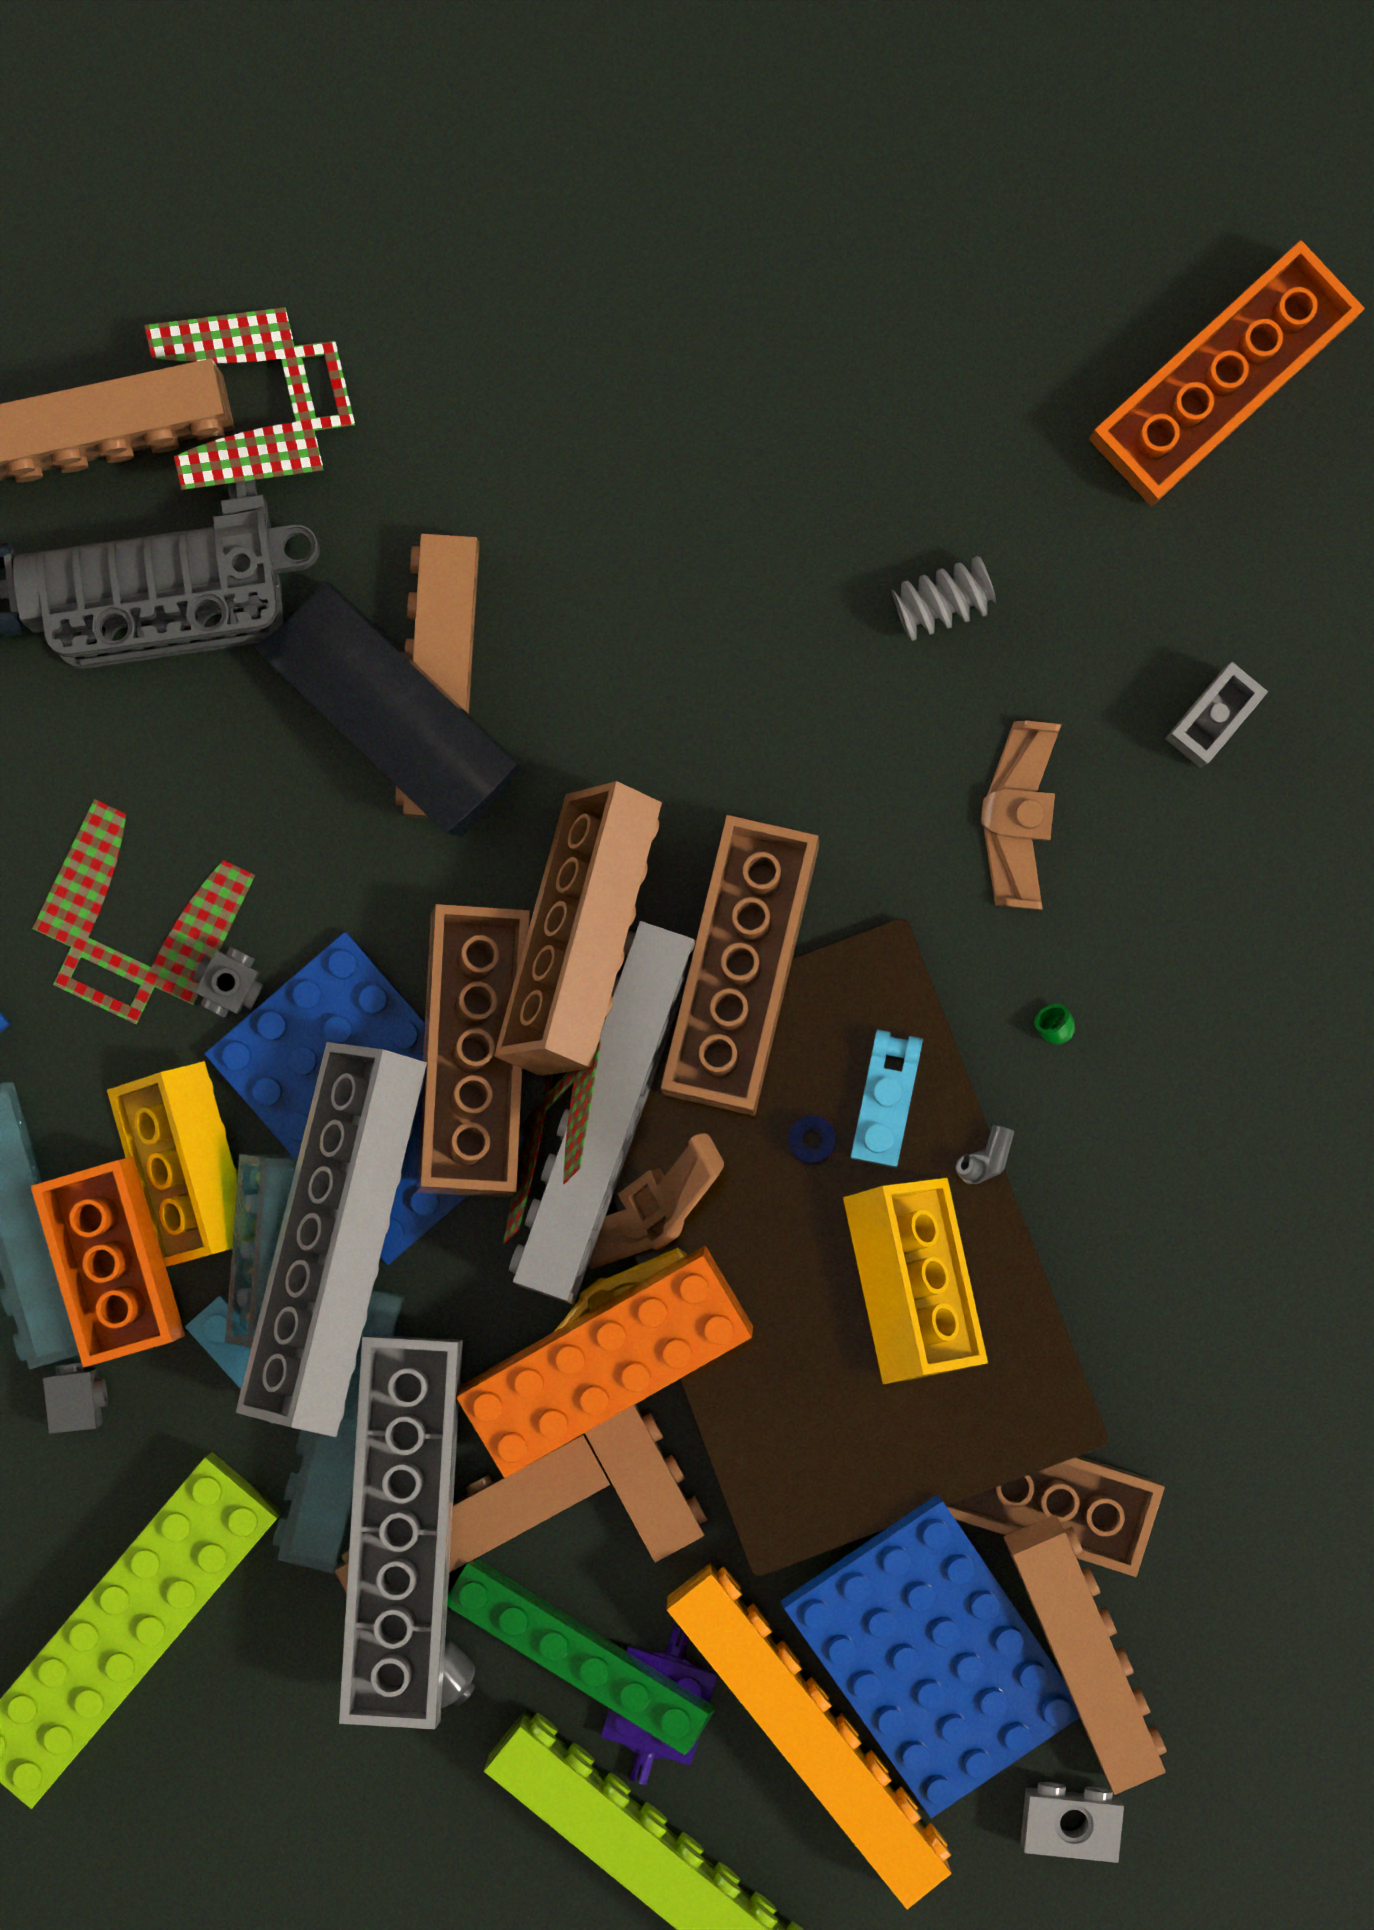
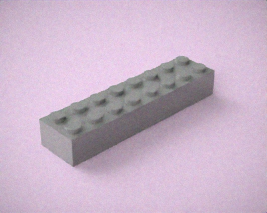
(632, 1044)
(331, 1238)
(401, 1532)

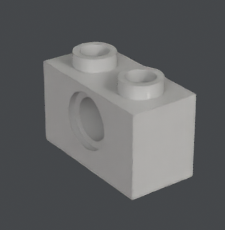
(1216, 715)
(1096, 1837)

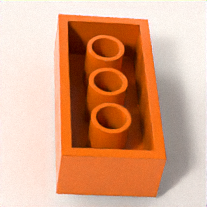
(108, 1261)

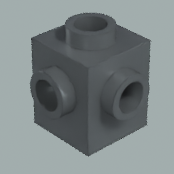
(245, 989)

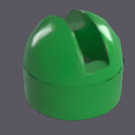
(1055, 1024)

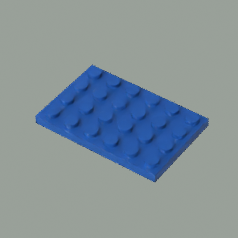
(280, 1048)
(932, 1656)

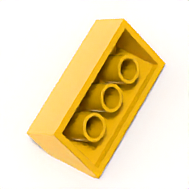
(181, 1159)
(915, 1280)

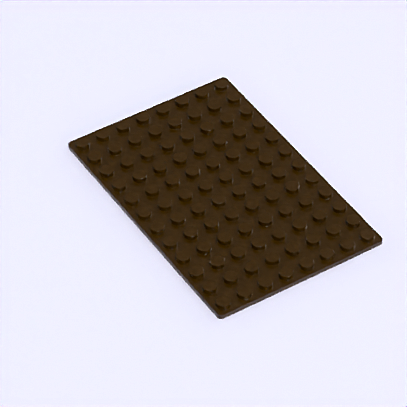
(799, 1411)

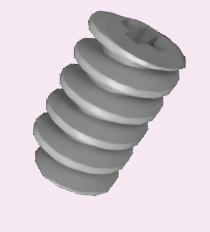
(944, 598)

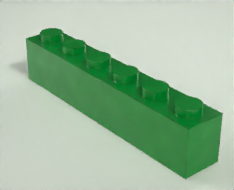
(580, 1656)

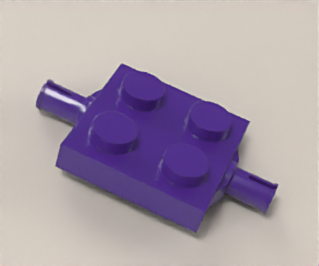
(682, 1671)

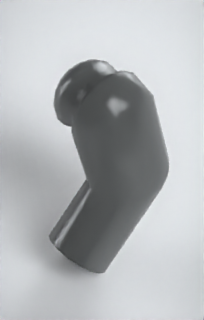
(989, 1161)

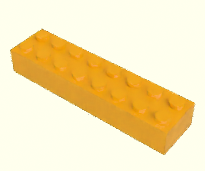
(808, 1735)

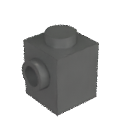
(74, 1398)

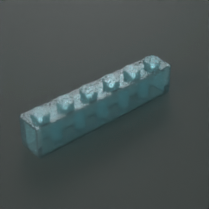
(25, 1260)
(324, 1485)

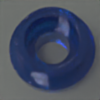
(807, 1124)

